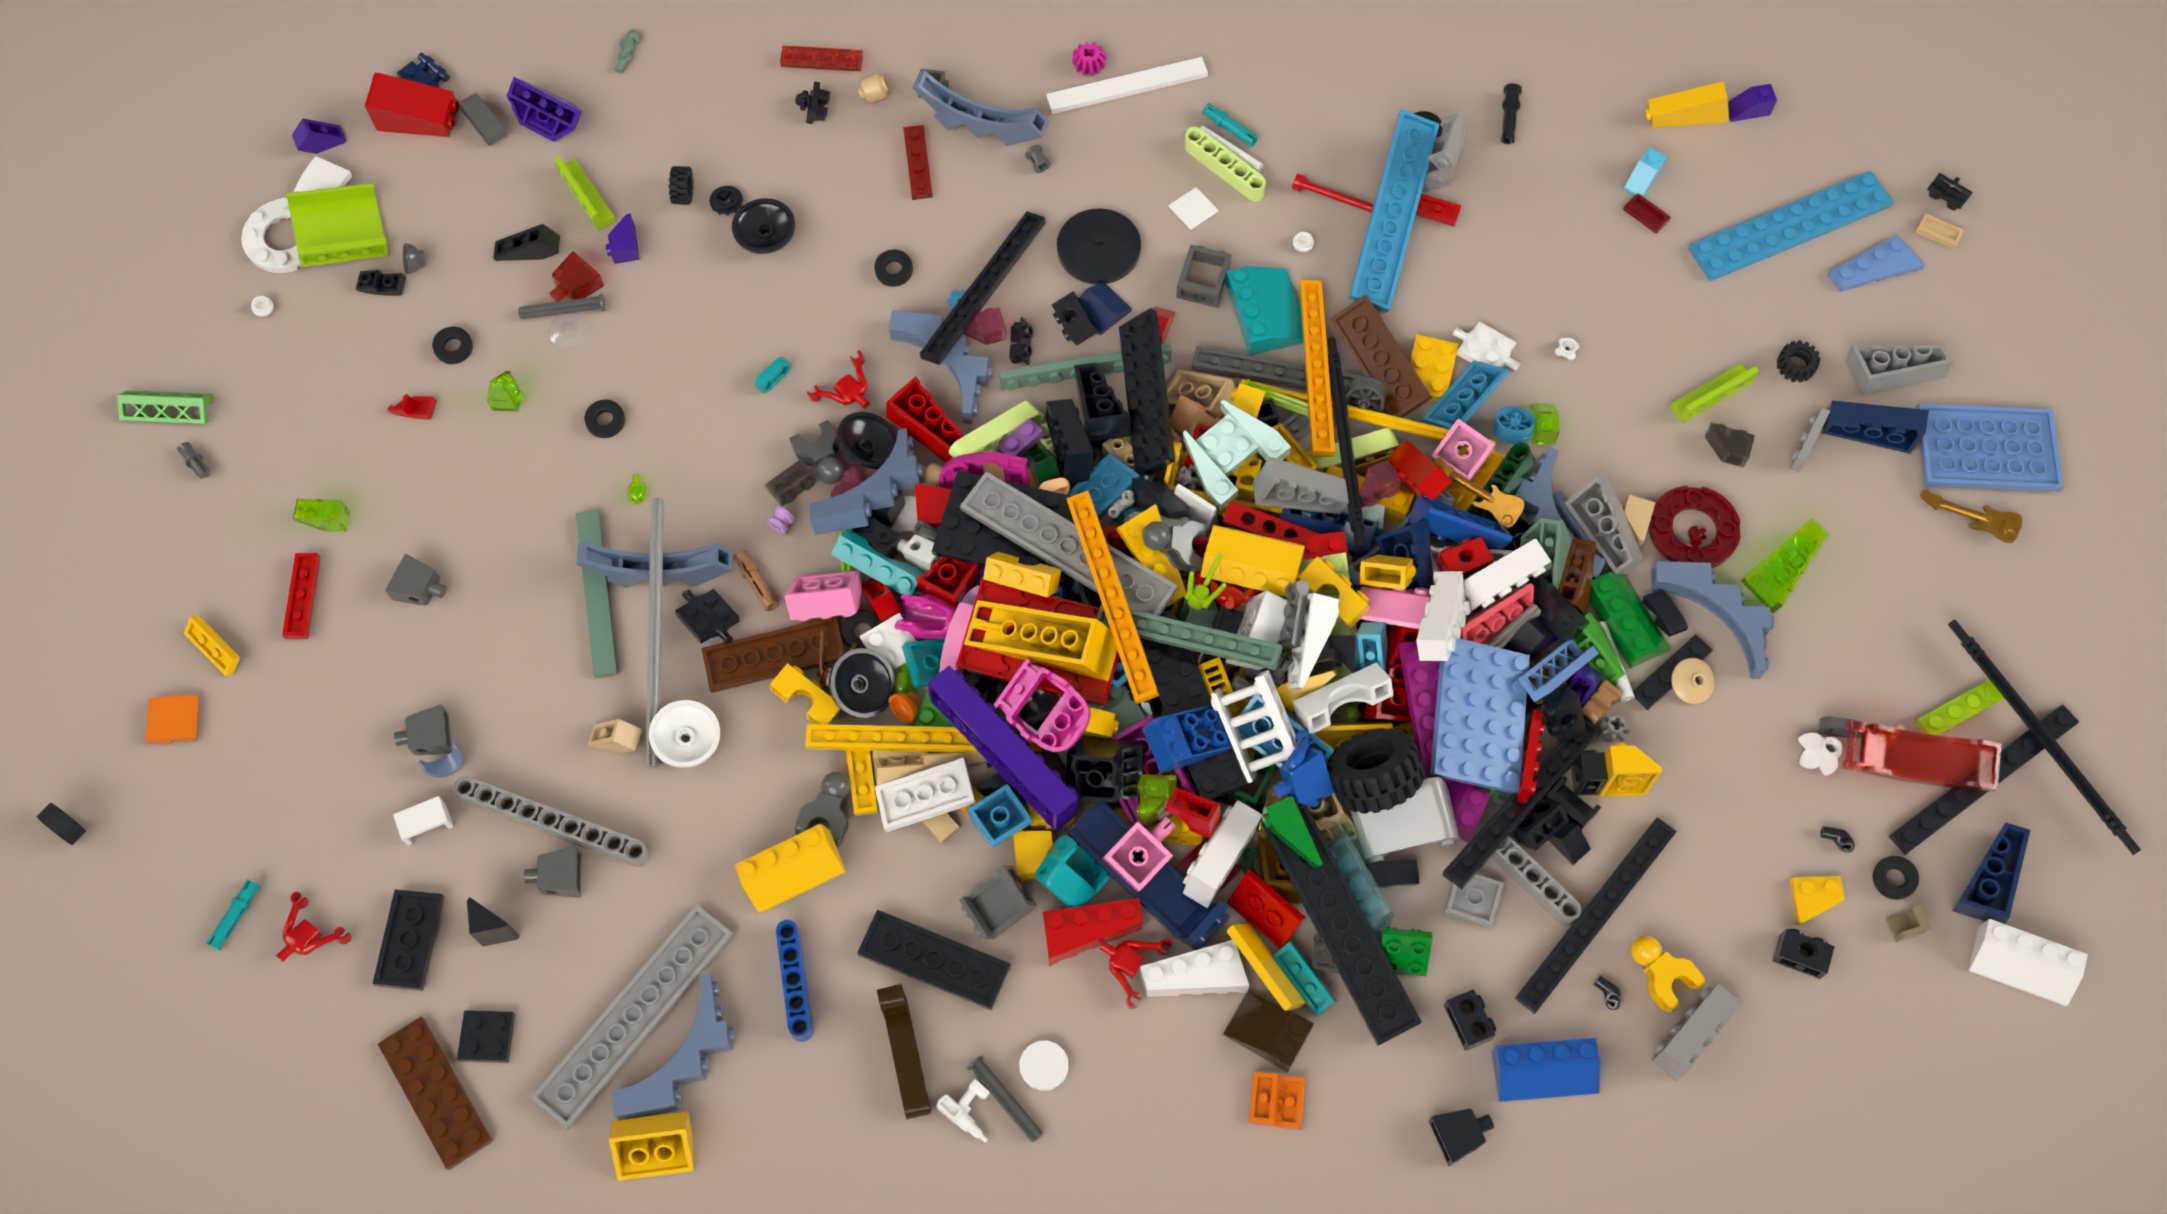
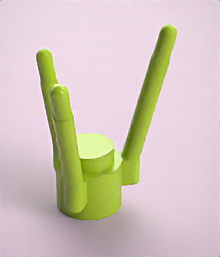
(1199, 596)

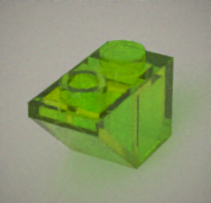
(504, 393)
(322, 514)
(1154, 795)

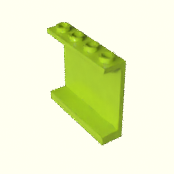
(337, 225)

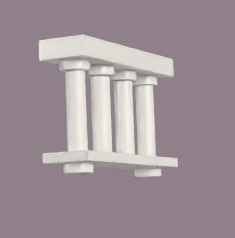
(1272, 708)

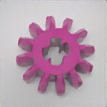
(1089, 58)

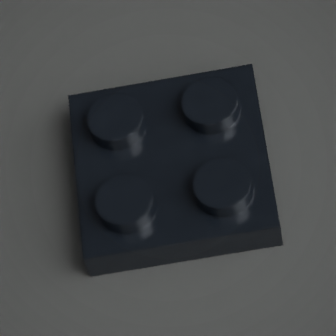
(486, 1036)

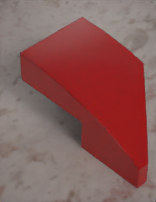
(416, 407)

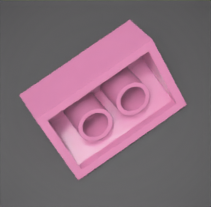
(824, 595)
(1396, 605)

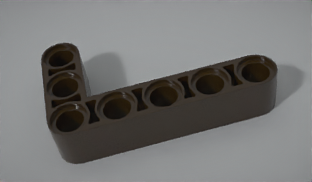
(904, 1051)

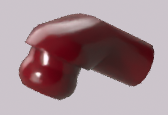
(1696, 535)

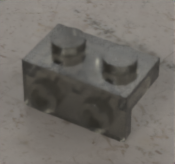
(791, 483)

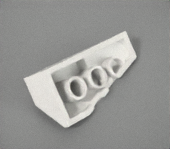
(1318, 623)

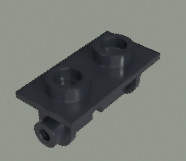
(1021, 333)

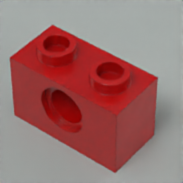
(1474, 550)

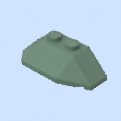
(1555, 542)

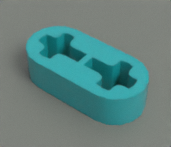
(773, 374)

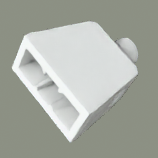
(918, 552)

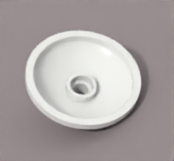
(681, 720)

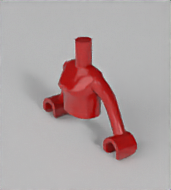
(847, 387)
(1232, 595)
(305, 937)
(1128, 961)

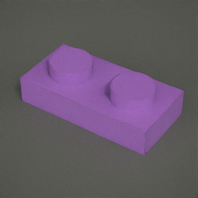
(1021, 439)

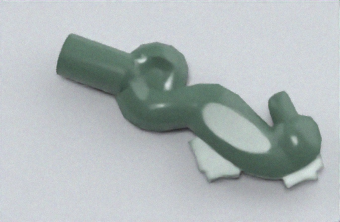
(627, 46)

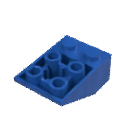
(1186, 737)

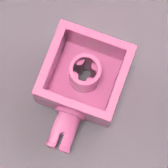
(1463, 435)
(1153, 851)

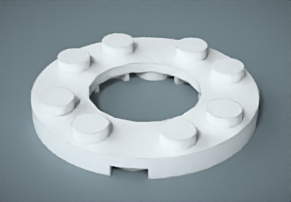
(254, 243)

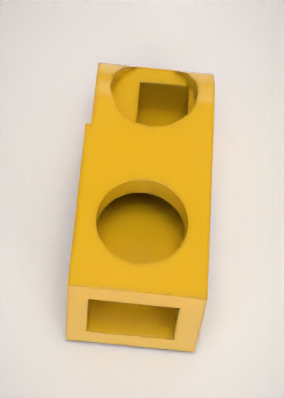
(1245, 478)

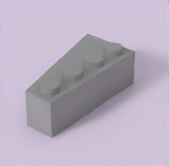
(1895, 367)
(1299, 488)
(1604, 521)
(1696, 1032)

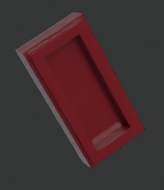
(1647, 213)

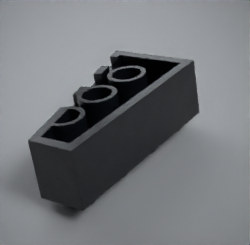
(1100, 408)
(1069, 440)

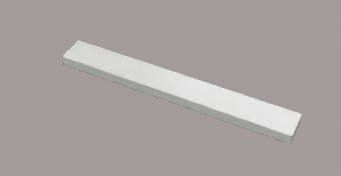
(1126, 85)

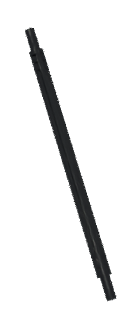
(1345, 443)
(2044, 737)

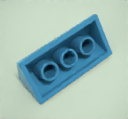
(1465, 394)
(1265, 723)

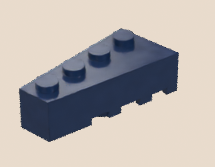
(1877, 424)
(1331, 523)

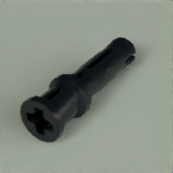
(1511, 106)

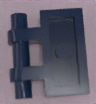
(418, 72)

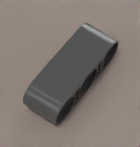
(482, 119)

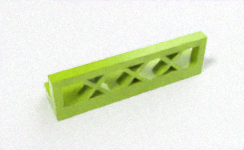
(585, 193)
(1713, 392)

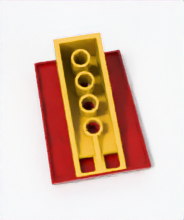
(1048, 631)

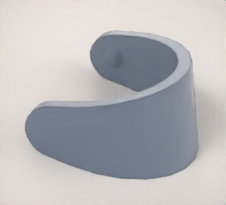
(445, 766)

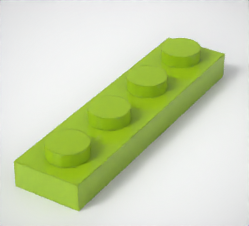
(1960, 709)

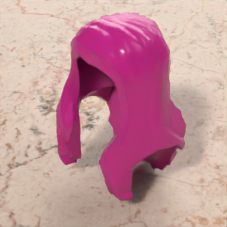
(925, 616)

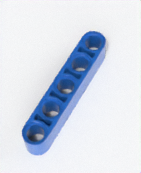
(797, 991)

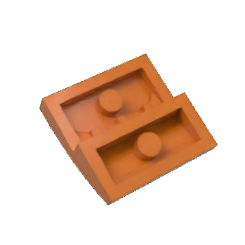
(171, 719)
(1277, 1100)

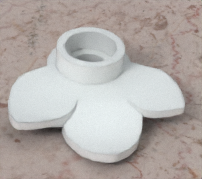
(1817, 755)

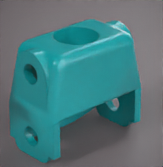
(1070, 873)

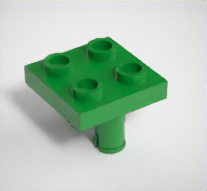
(1407, 950)

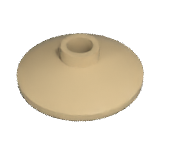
(1684, 681)

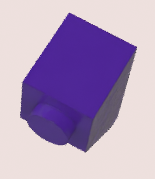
(1752, 103)
(317, 136)
(623, 241)
(1584, 683)

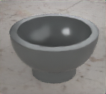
(412, 258)

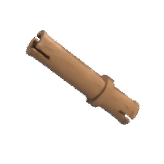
(751, 573)

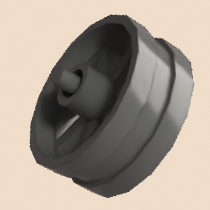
(1365, 397)

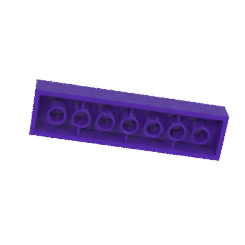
(1003, 748)

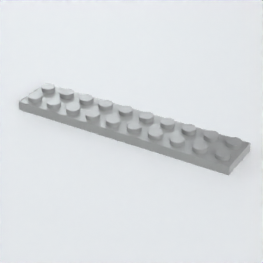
(1058, 542)
(632, 1017)

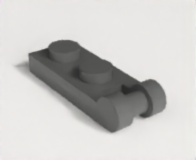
(1294, 614)

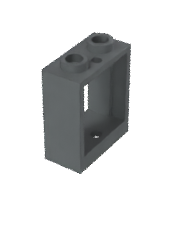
(1200, 293)

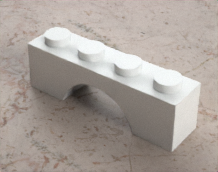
(1366, 685)

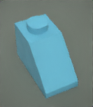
(1646, 172)
(1372, 644)

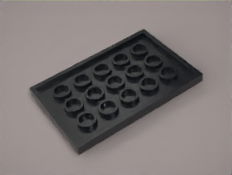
(971, 541)

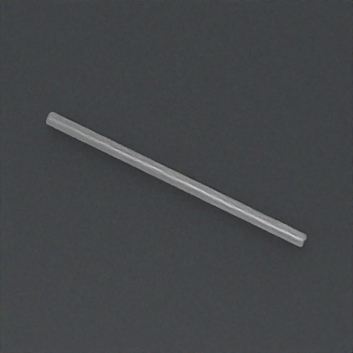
(655, 621)

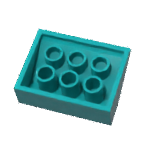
(1265, 308)

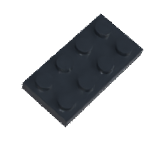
(408, 940)

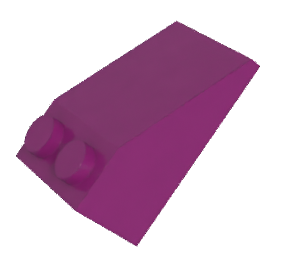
(1468, 806)

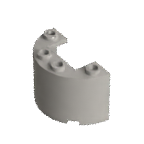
(1446, 153)

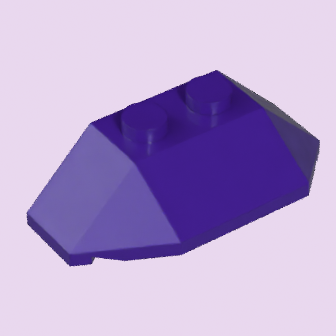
(542, 110)

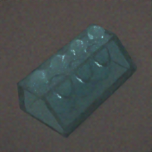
(1361, 882)

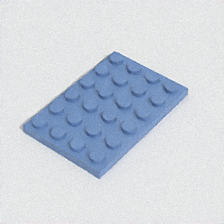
(1991, 448)
(1480, 717)

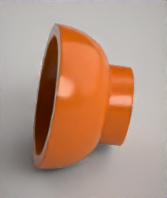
(904, 706)

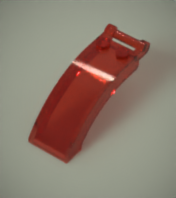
(1923, 757)

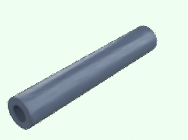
(1560, 500)

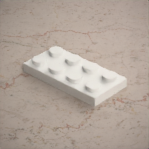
(925, 794)

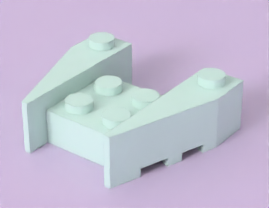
(1230, 446)

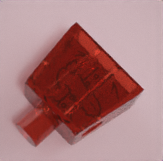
(575, 279)

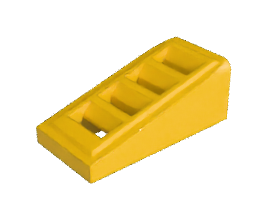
(1217, 661)

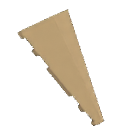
(899, 764)

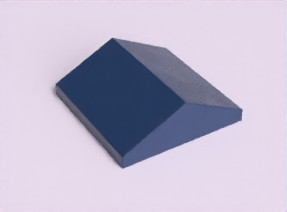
(1104, 306)

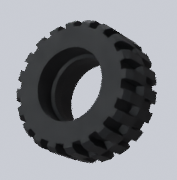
(1375, 770)

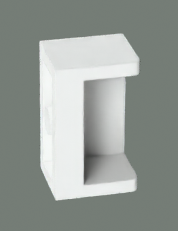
(422, 818)

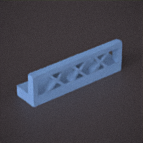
(1557, 674)

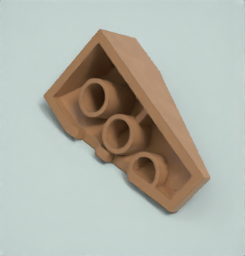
(1188, 414)

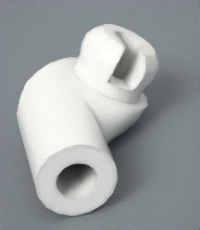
(1122, 504)

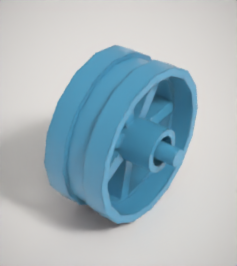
(1514, 425)

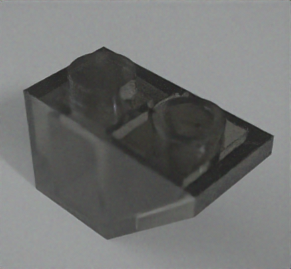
(1730, 444)

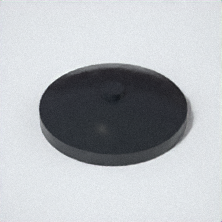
(1098, 246)

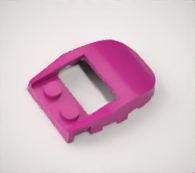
(1014, 467)
(1064, 722)

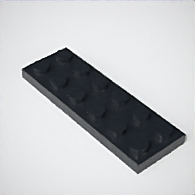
(934, 959)

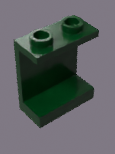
(1254, 802)

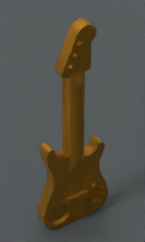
(1503, 506)
(2001, 524)

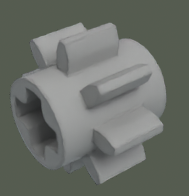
(1189, 478)
(1609, 730)

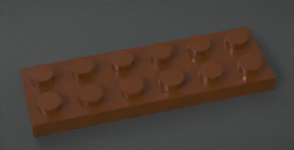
(1381, 356)
(767, 653)
(435, 1093)

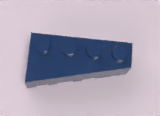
(1411, 543)
(1995, 881)

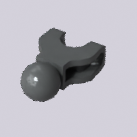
(821, 454)
(1176, 543)
(827, 807)

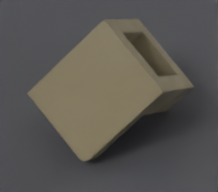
(1909, 924)

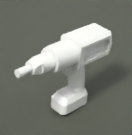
(958, 1112)

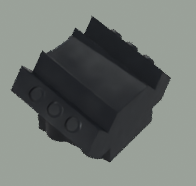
(1105, 769)

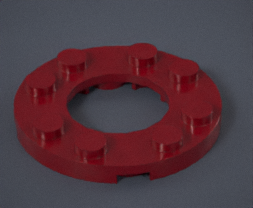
(1701, 499)

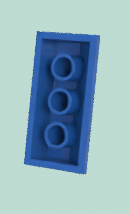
(1458, 524)
(1547, 1069)

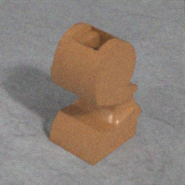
(1601, 702)

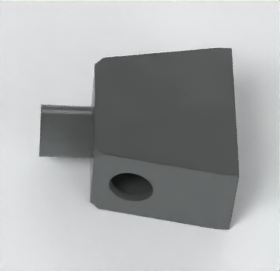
(415, 582)
(426, 732)
(557, 873)

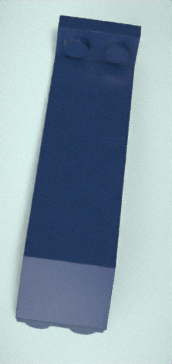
(1163, 893)

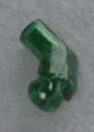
(1248, 858)

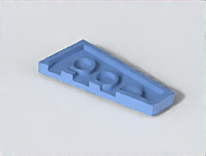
(1878, 263)

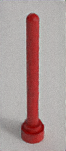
(1301, 183)

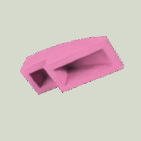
(955, 637)

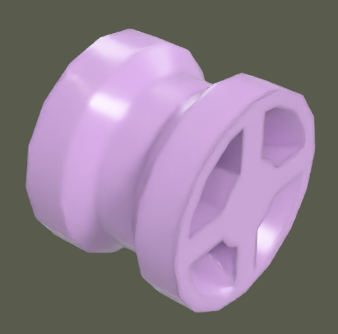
(781, 520)

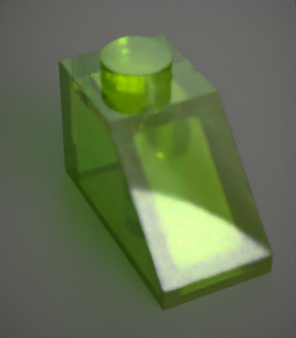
(1546, 423)

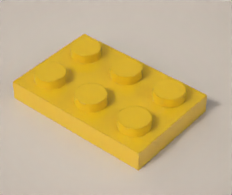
(1434, 363)

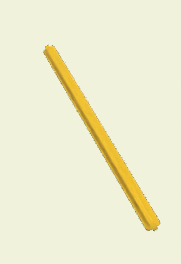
(1376, 417)

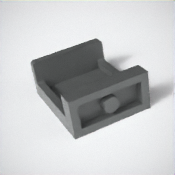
(998, 903)

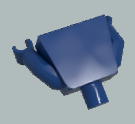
(1304, 774)

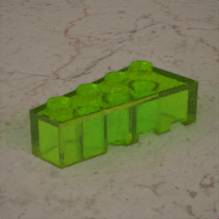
(1782, 569)

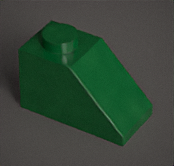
(1042, 465)

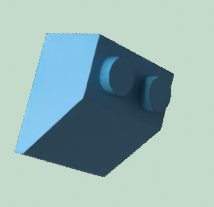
(999, 816)

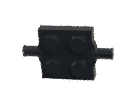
(707, 616)

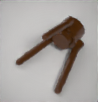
(824, 673)

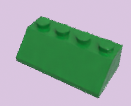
(1627, 619)

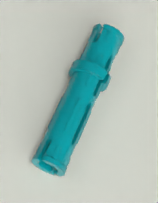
(1223, 120)
(233, 914)

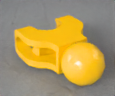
(1663, 970)

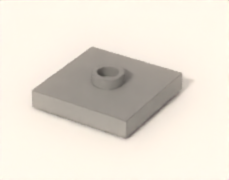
(1476, 901)

